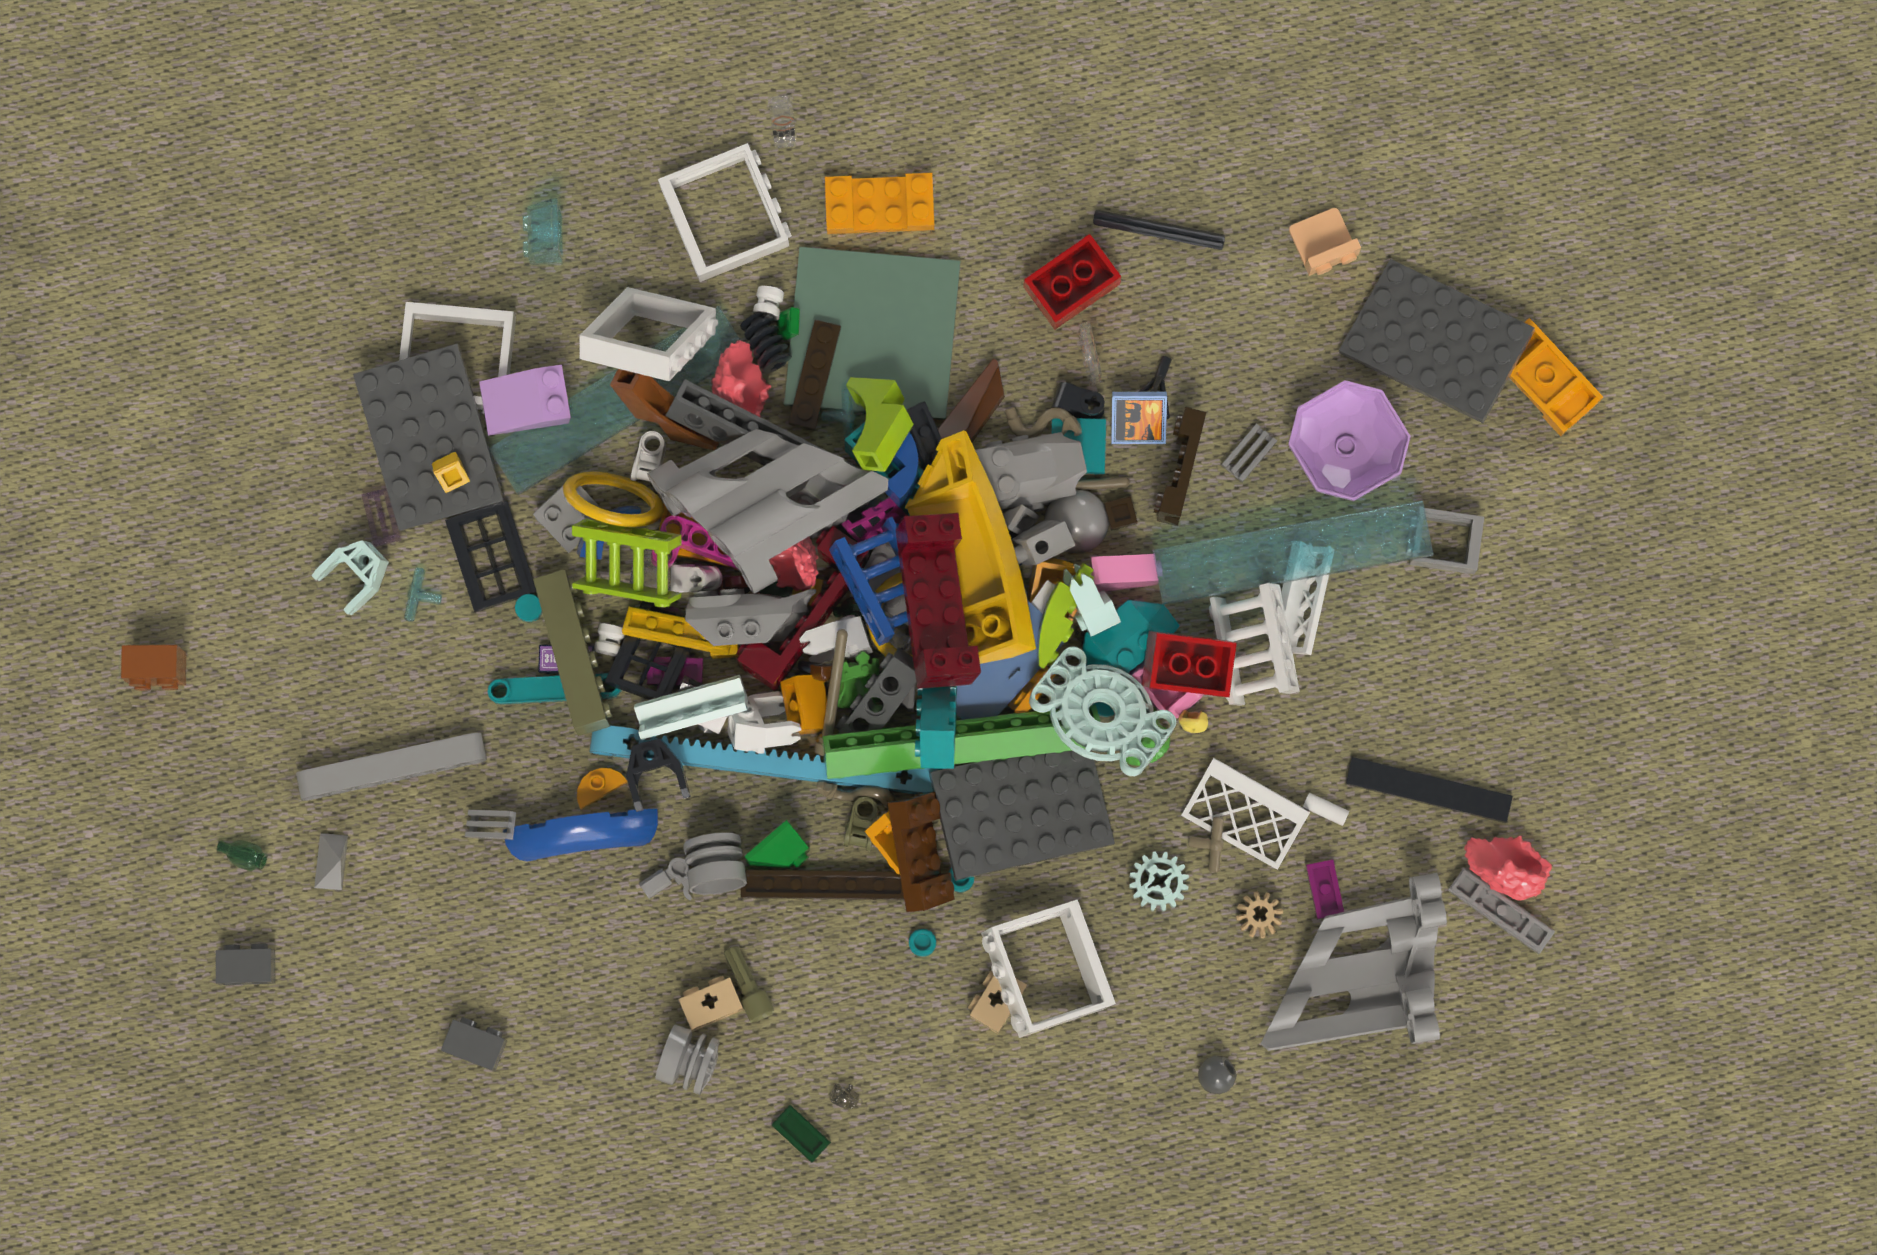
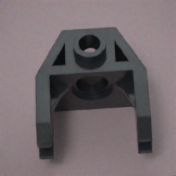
(662, 758)

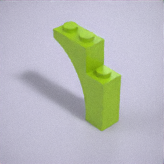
(885, 422)

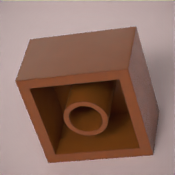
(153, 666)

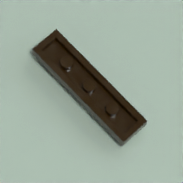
(815, 375)

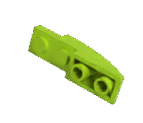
(1053, 624)

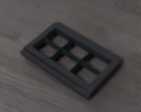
(467, 564)
(626, 654)

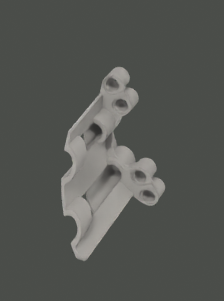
(752, 514)
(1386, 986)

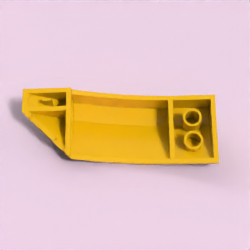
(985, 557)

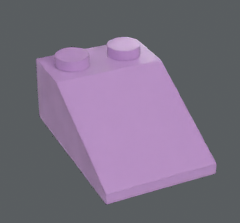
(525, 400)

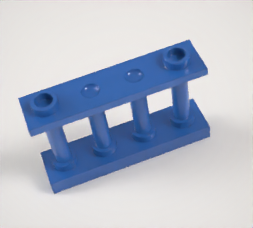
(858, 580)

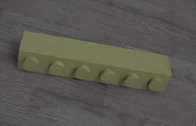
(572, 652)

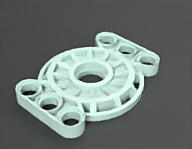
(1108, 685)

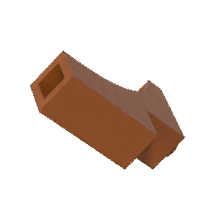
(651, 403)

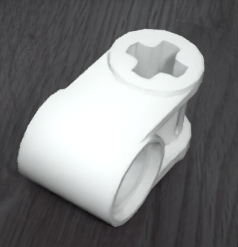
(646, 459)
(694, 578)

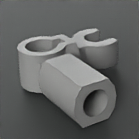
(661, 879)

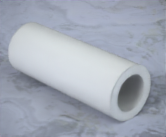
(1325, 809)

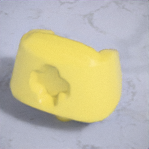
(1193, 721)

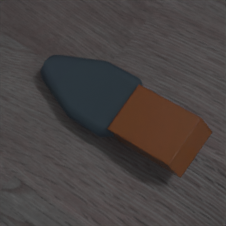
(819, 672)

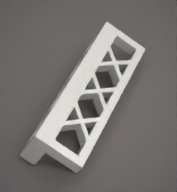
(1295, 601)

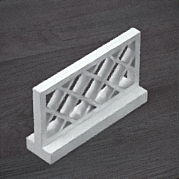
(1259, 793)

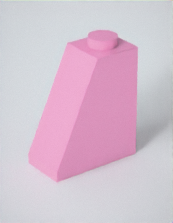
(1123, 572)

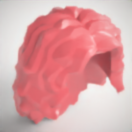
(740, 379)
(796, 566)
(1508, 866)

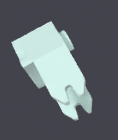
(355, 557)
(1094, 607)

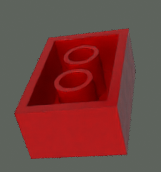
(1072, 281)
(1189, 664)

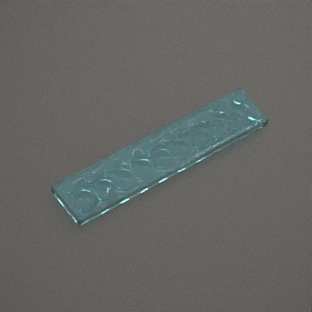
(597, 416)
(1293, 552)

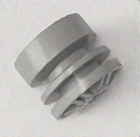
(715, 863)
(687, 1059)

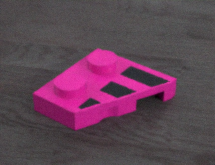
(874, 520)

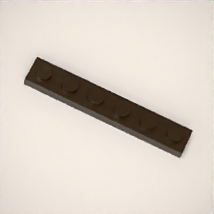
(822, 885)

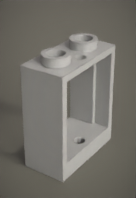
(1475, 526)

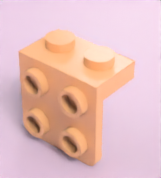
(1324, 242)

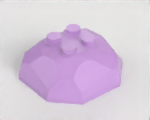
(1349, 440)

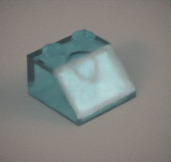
(544, 233)

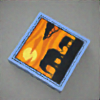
(1139, 417)

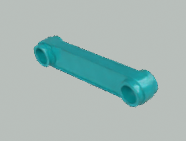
(536, 690)

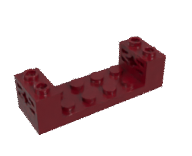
(935, 601)
(773, 668)

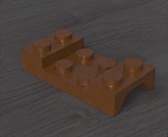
(917, 852)

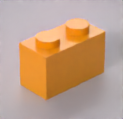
(805, 702)

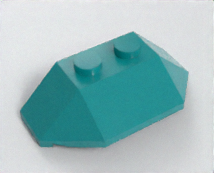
(1126, 642)

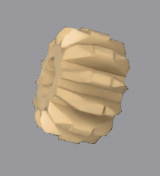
(1249, 913)

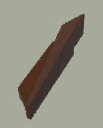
(976, 405)

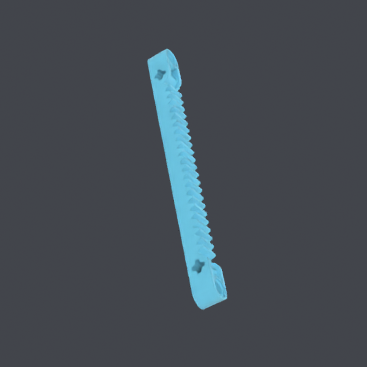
(612, 743)

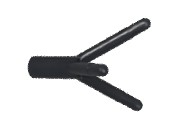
(1158, 380)

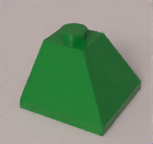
(779, 849)

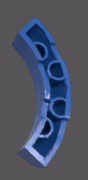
(583, 834)

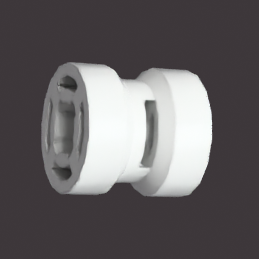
(768, 301)
(609, 639)

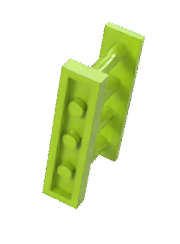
(638, 540)

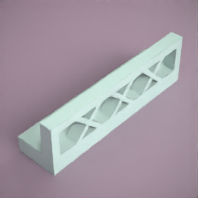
(691, 707)

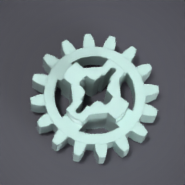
(1152, 870)

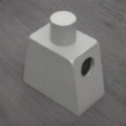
(1042, 542)

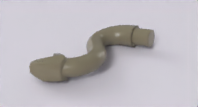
(1016, 426)
(831, 791)

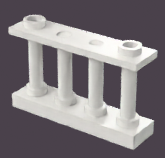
(1280, 646)

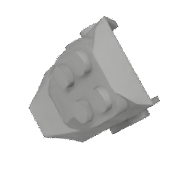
(1033, 470)
(745, 617)

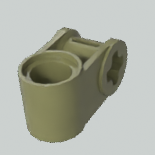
(859, 824)

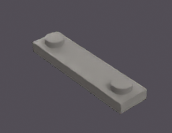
(1501, 911)

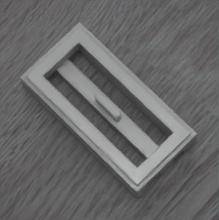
(1263, 436)
(474, 824)

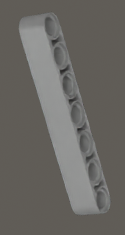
(391, 766)

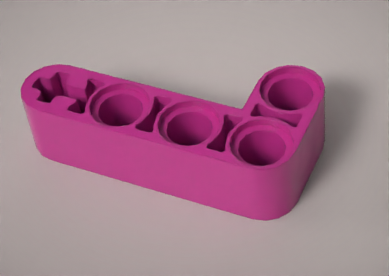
(687, 529)

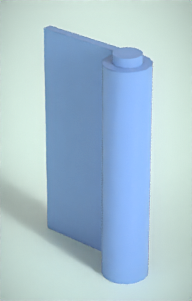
(999, 680)

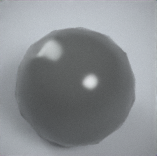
(1217, 1075)

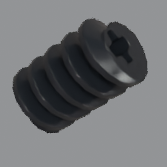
(765, 343)

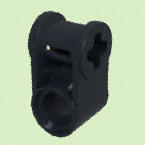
(1076, 401)

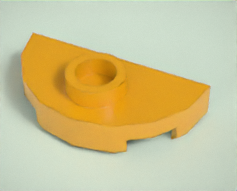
(597, 785)

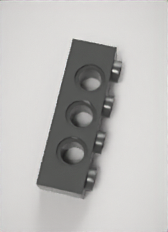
(899, 666)

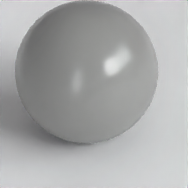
(1084, 517)

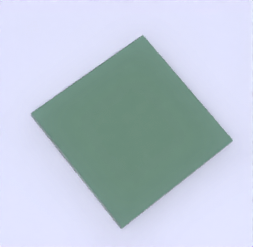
(892, 321)

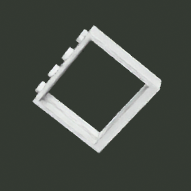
(762, 185)
(462, 315)
(600, 348)
(1083, 951)

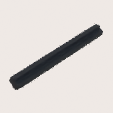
(1159, 229)

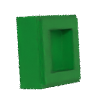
(789, 323)

